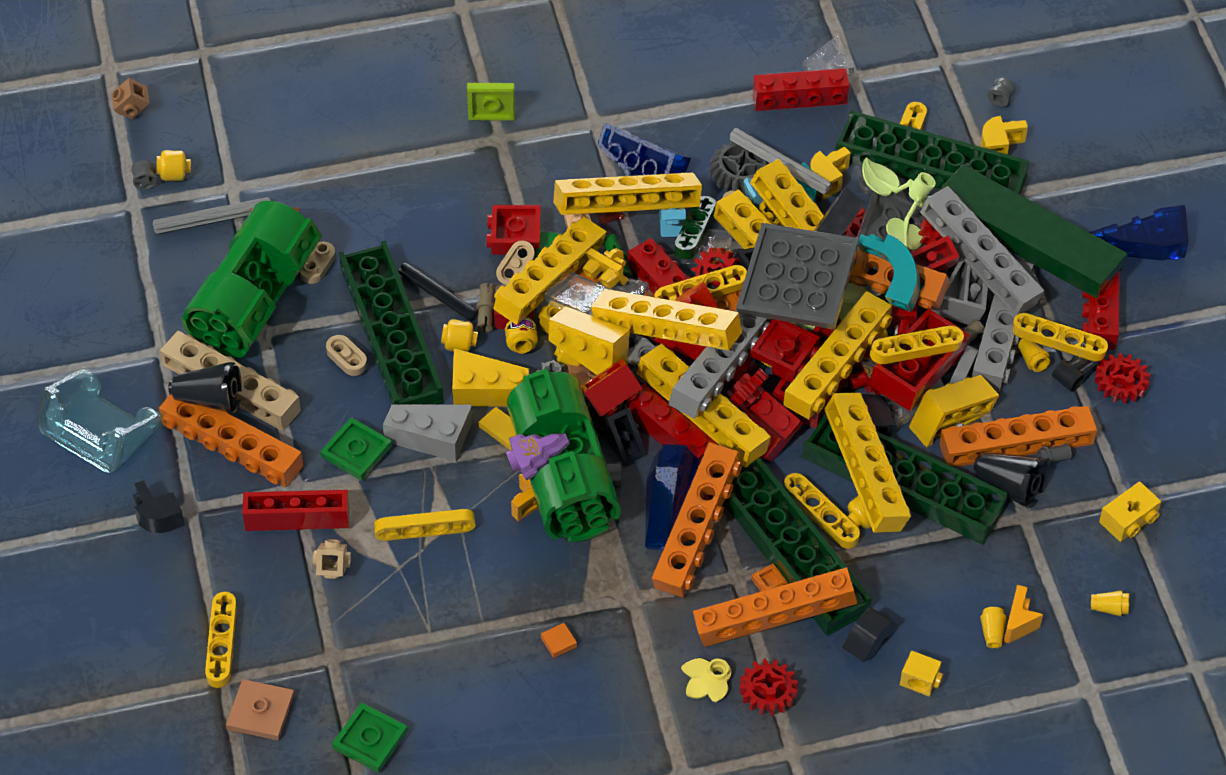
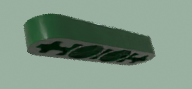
(695, 227)

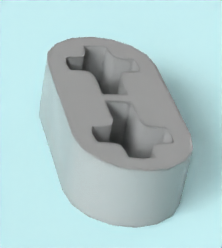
(964, 364)

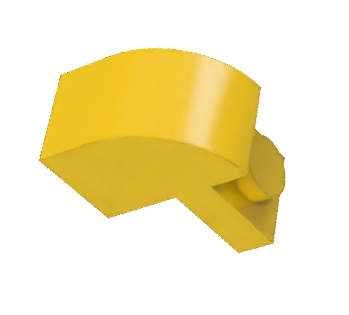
(999, 135)
(831, 168)

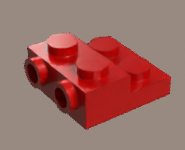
(511, 225)
(785, 348)
(775, 420)

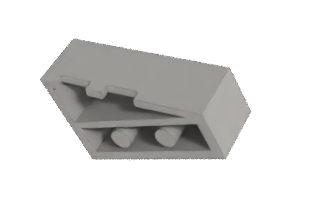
(965, 296)
(429, 428)

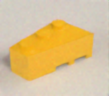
(589, 339)
(483, 380)
(951, 406)

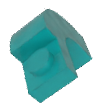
(906, 278)

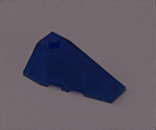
(639, 155)
(1153, 237)
(666, 491)

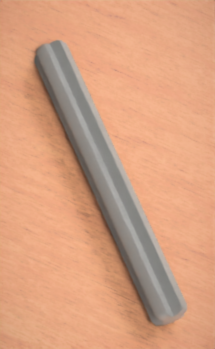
(770, 155)
(205, 216)

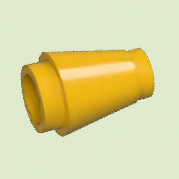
(1034, 356)
(1111, 603)
(993, 626)

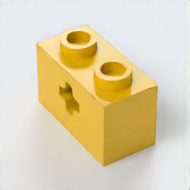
(1130, 512)

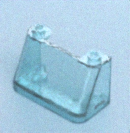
(91, 425)

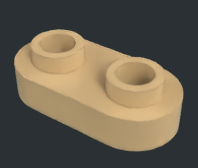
(319, 261)
(513, 261)
(348, 356)

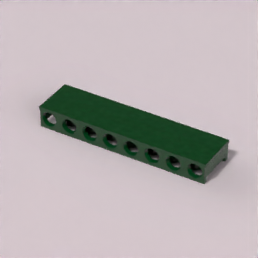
(915, 151)
(1038, 233)
(391, 327)
(923, 489)
(785, 540)

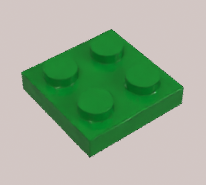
(356, 448)
(369, 737)

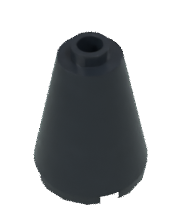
(209, 387)
(1013, 474)

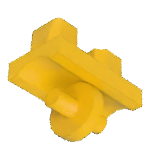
(609, 263)

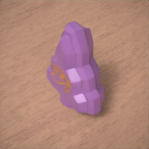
(533, 452)

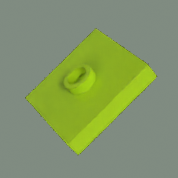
(491, 101)

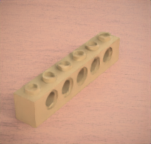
(258, 396)

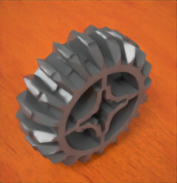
(733, 165)

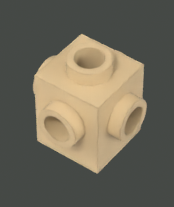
(325, 565)

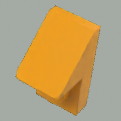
(525, 501)
(1021, 620)

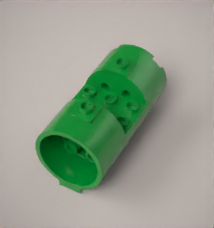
(252, 277)
(575, 485)

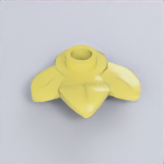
(703, 680)

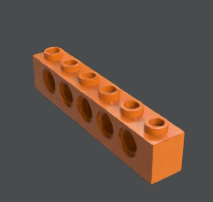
(929, 296)
(195, 424)
(1032, 432)
(714, 460)
(775, 607)

